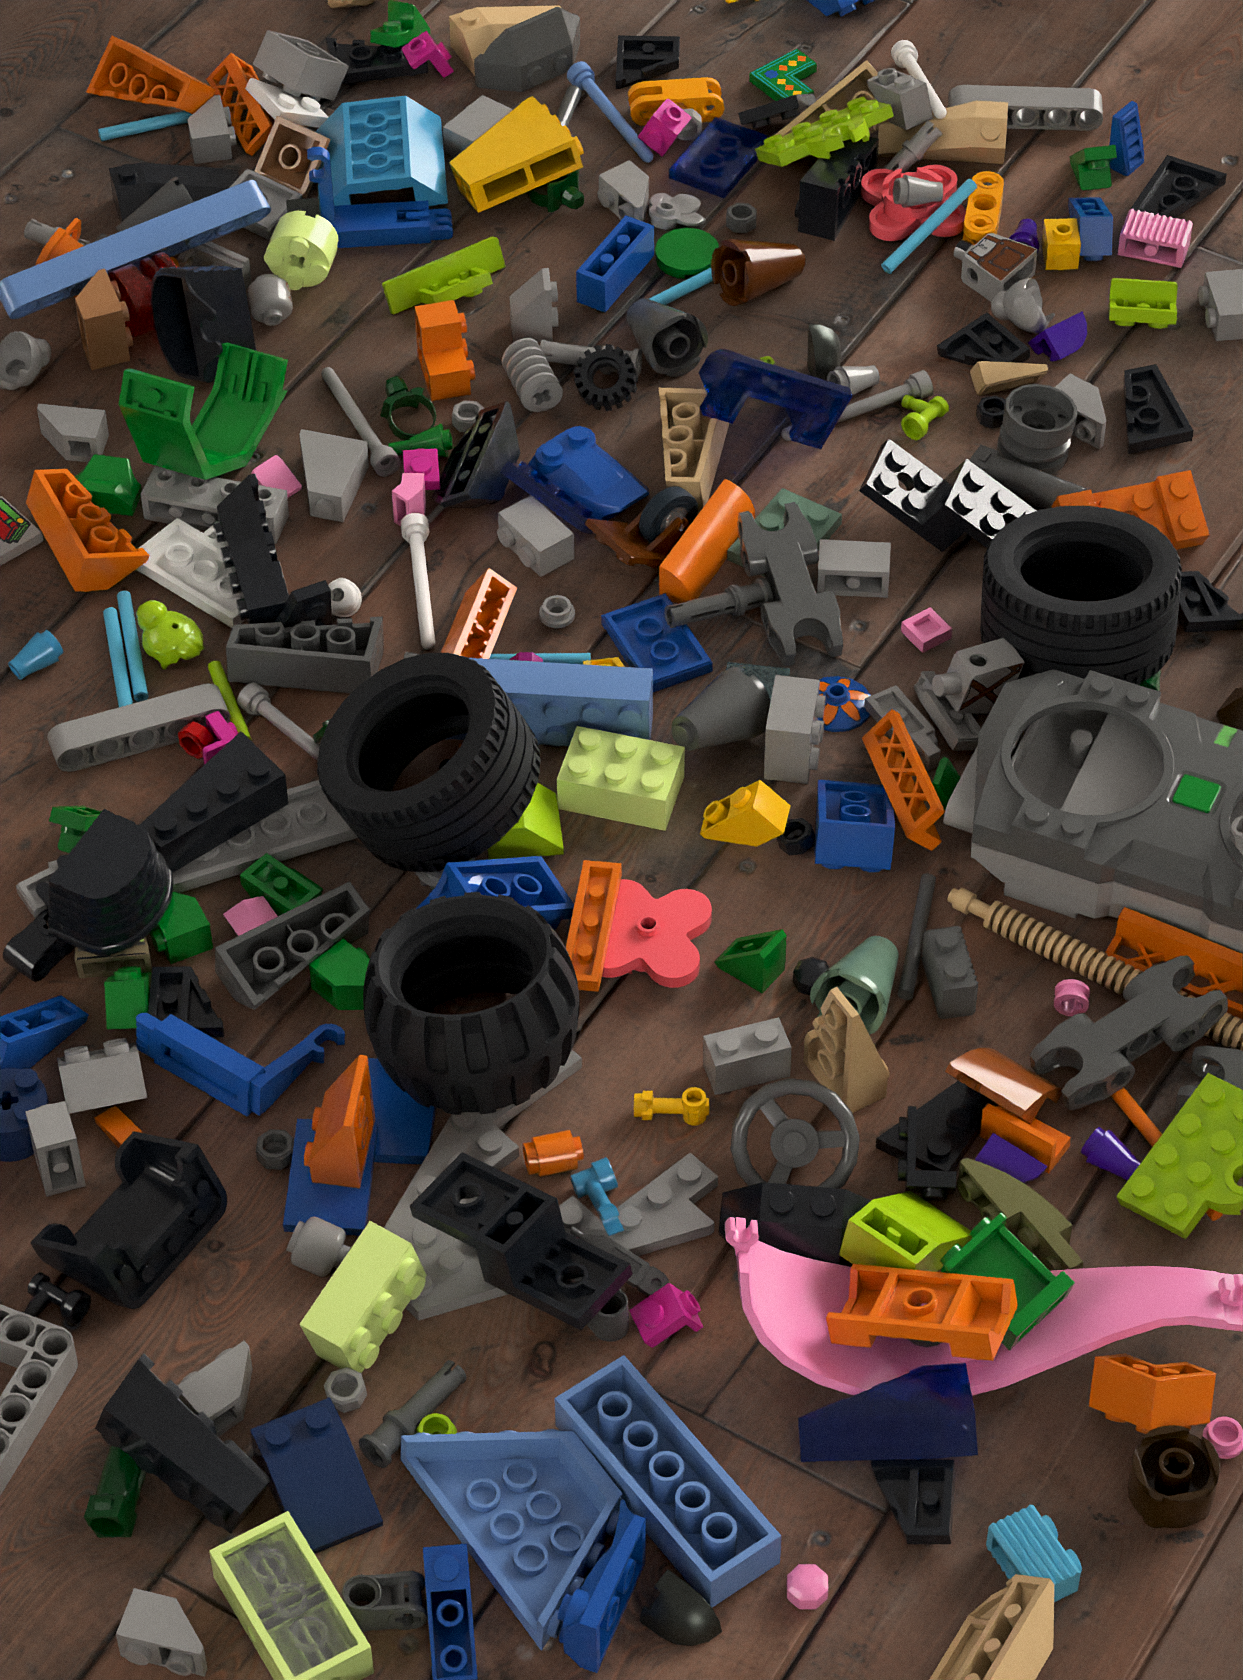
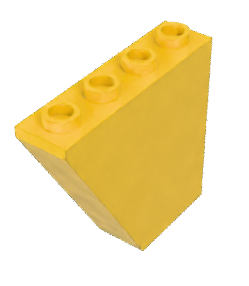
(516, 156)

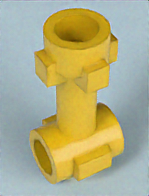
(692, 1105)

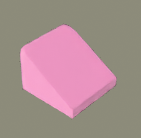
(277, 475)

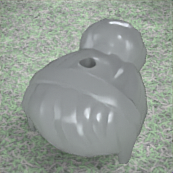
(1022, 306)
(21, 359)

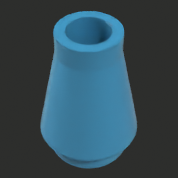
(37, 654)

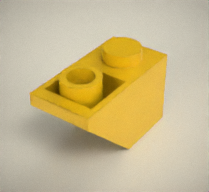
(747, 816)

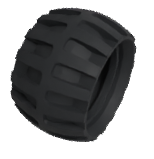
(480, 1056)

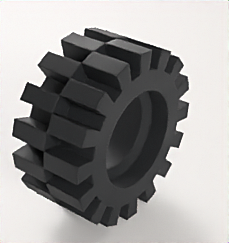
(605, 358)

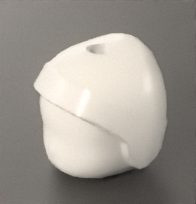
(344, 597)

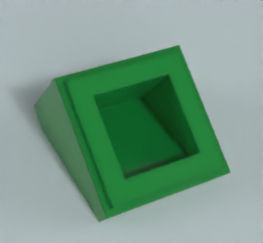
(945, 780)

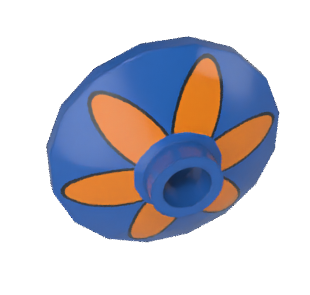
(843, 703)

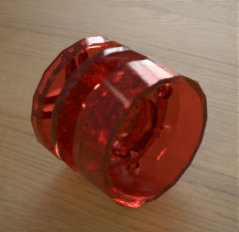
(136, 290)

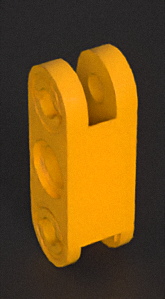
(685, 93)
(983, 207)

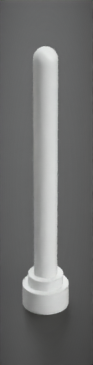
(905, 56)
(415, 531)

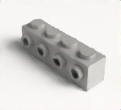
(195, 500)

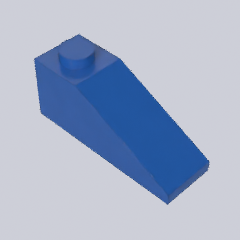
(1094, 227)
(36, 1031)

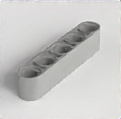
(1038, 106)
(132, 727)

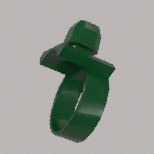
(564, 192)
(400, 397)

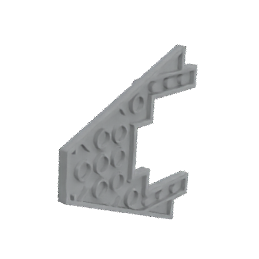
(651, 1219)

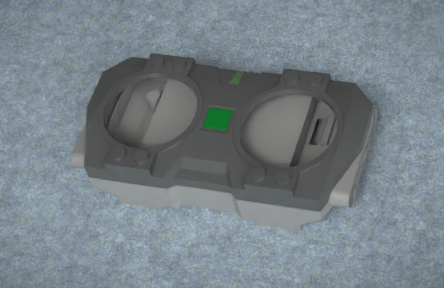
(1107, 803)

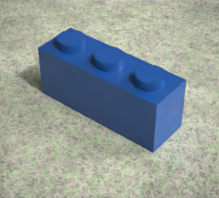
(615, 263)

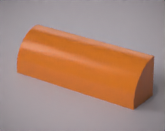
(704, 544)
(480, 617)

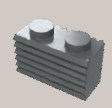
(949, 972)

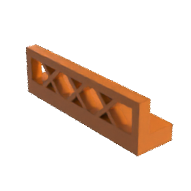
(257, 116)
(896, 777)
(593, 921)
(1163, 942)

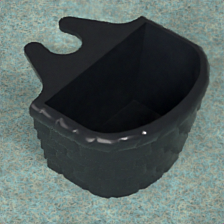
(196, 314)
(108, 888)

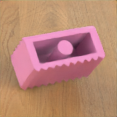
(1155, 238)

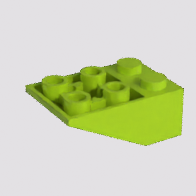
(901, 1234)

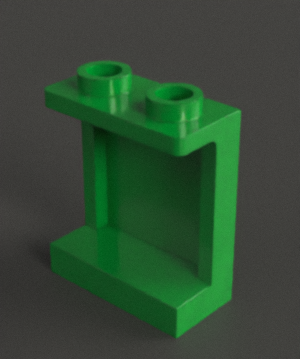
(1001, 1255)

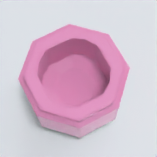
(807, 1586)

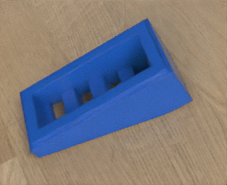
(1128, 140)

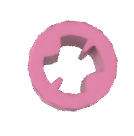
(1071, 997)

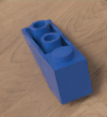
(450, 1612)

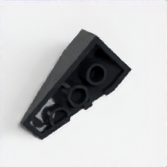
(139, 181)

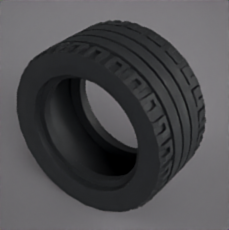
(1091, 557)
(462, 804)

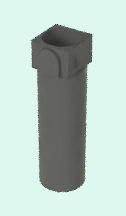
(1024, 481)

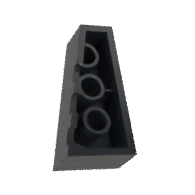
(834, 187)
(217, 803)

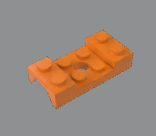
(1166, 503)
(959, 1309)

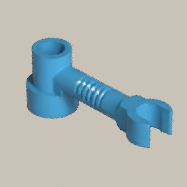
(595, 1183)

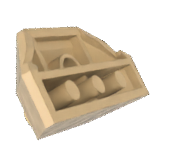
(1004, 1635)

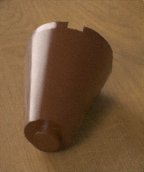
(754, 268)

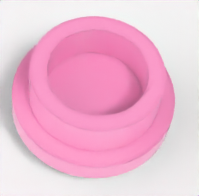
(1225, 1436)

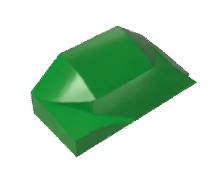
(111, 484)
(280, 885)

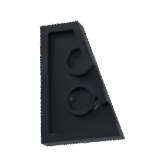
(943, 1129)

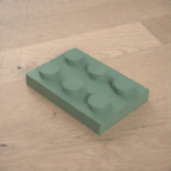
(822, 519)

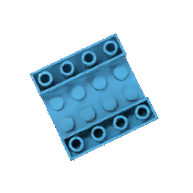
(385, 148)

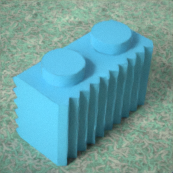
(1031, 1547)

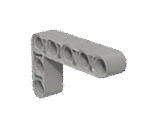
(34, 1367)

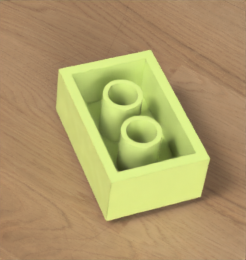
(620, 777)
(364, 1299)

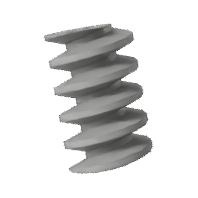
(531, 375)

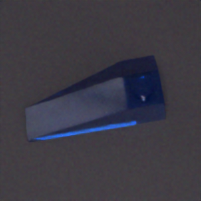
(906, 1418)

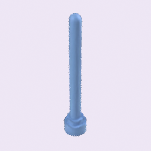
(583, 77)

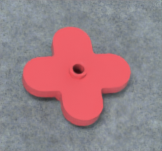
(891, 220)
(656, 934)

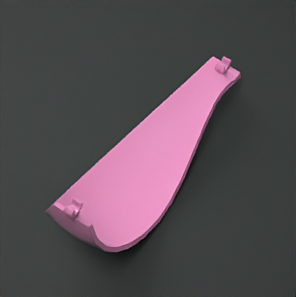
(792, 1294)

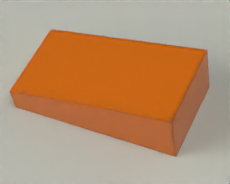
(116, 1125)

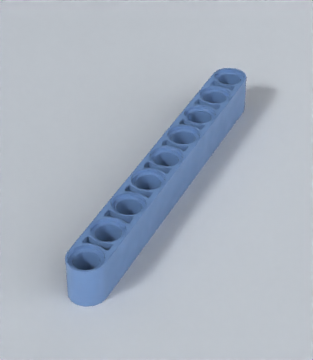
(167, 233)

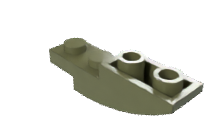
(1028, 1214)

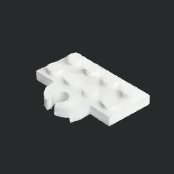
(193, 569)

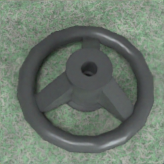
(795, 1140)

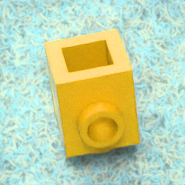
(1061, 244)

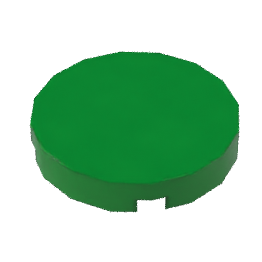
(685, 252)

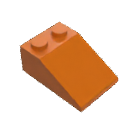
(343, 1129)

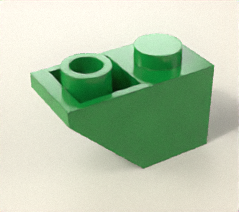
(182, 930)
(340, 976)
(126, 996)

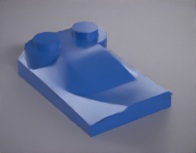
(588, 473)
(521, 878)
(597, 1608)

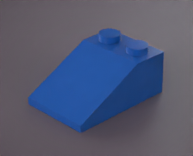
(853, 826)

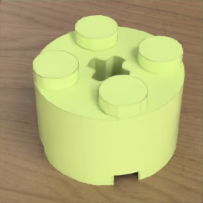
(302, 249)

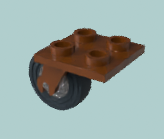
(652, 532)

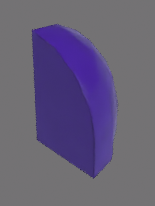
(1061, 338)
(1010, 1159)

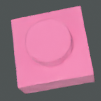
(926, 630)

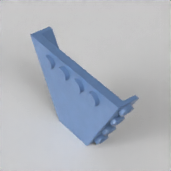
(525, 1507)

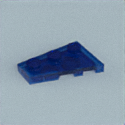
(549, 494)

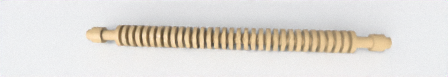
(1072, 954)

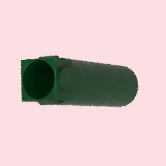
(114, 1504)

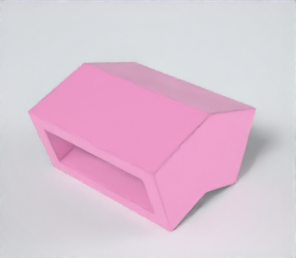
(409, 496)
(249, 914)

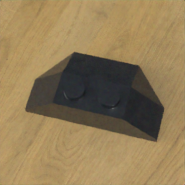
(475, 463)
(795, 1217)

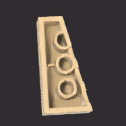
(690, 442)

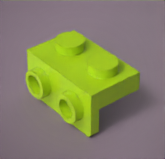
(1142, 302)

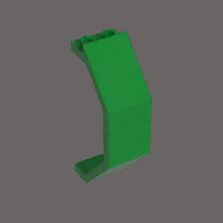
(228, 425)

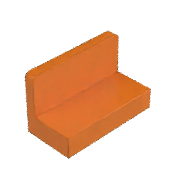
(1035, 1138)

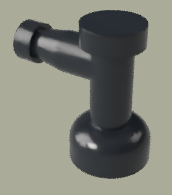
(72, 1304)

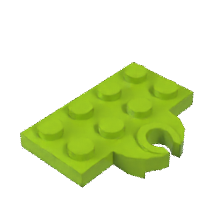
(825, 134)
(1193, 1162)

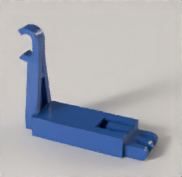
(377, 222)
(224, 1071)

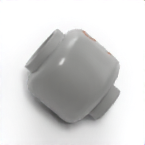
(270, 299)
(317, 1246)

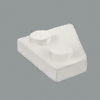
(278, 102)

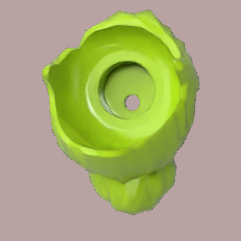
(168, 634)

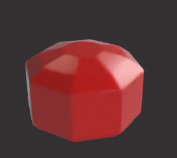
(194, 738)

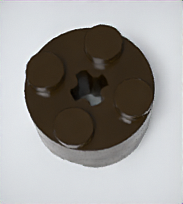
(1173, 1477)

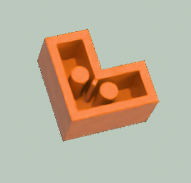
(443, 350)
(1151, 1393)

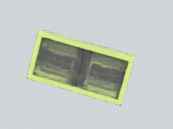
(290, 1605)

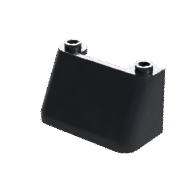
(144, 1226)

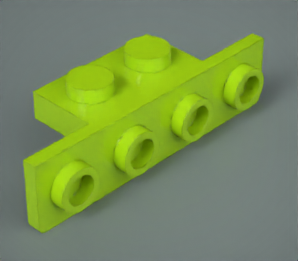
(446, 278)

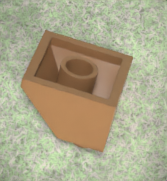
(286, 155)

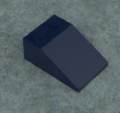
(316, 1475)

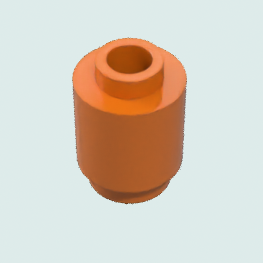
(552, 1153)

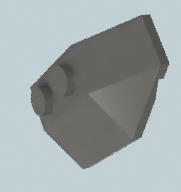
(530, 52)

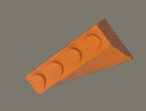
(141, 77)
(81, 533)

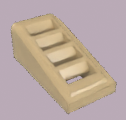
(1000, 376)

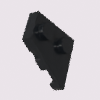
(645, 58)
(786, 108)
(983, 341)
(308, 604)
(1205, 606)
(178, 993)
(919, 1497)

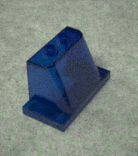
(809, 401)

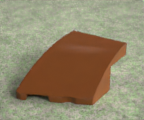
(1004, 1081)

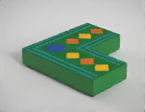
(783, 75)

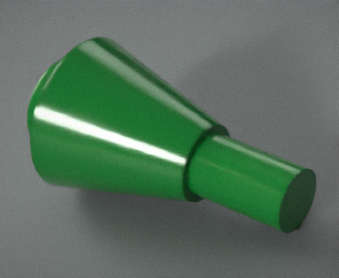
(430, 439)

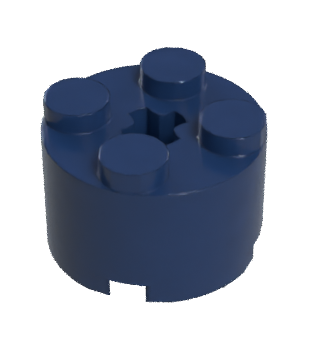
(19, 1092)

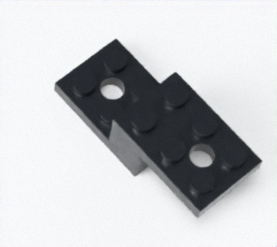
(938, 506)
(521, 1240)

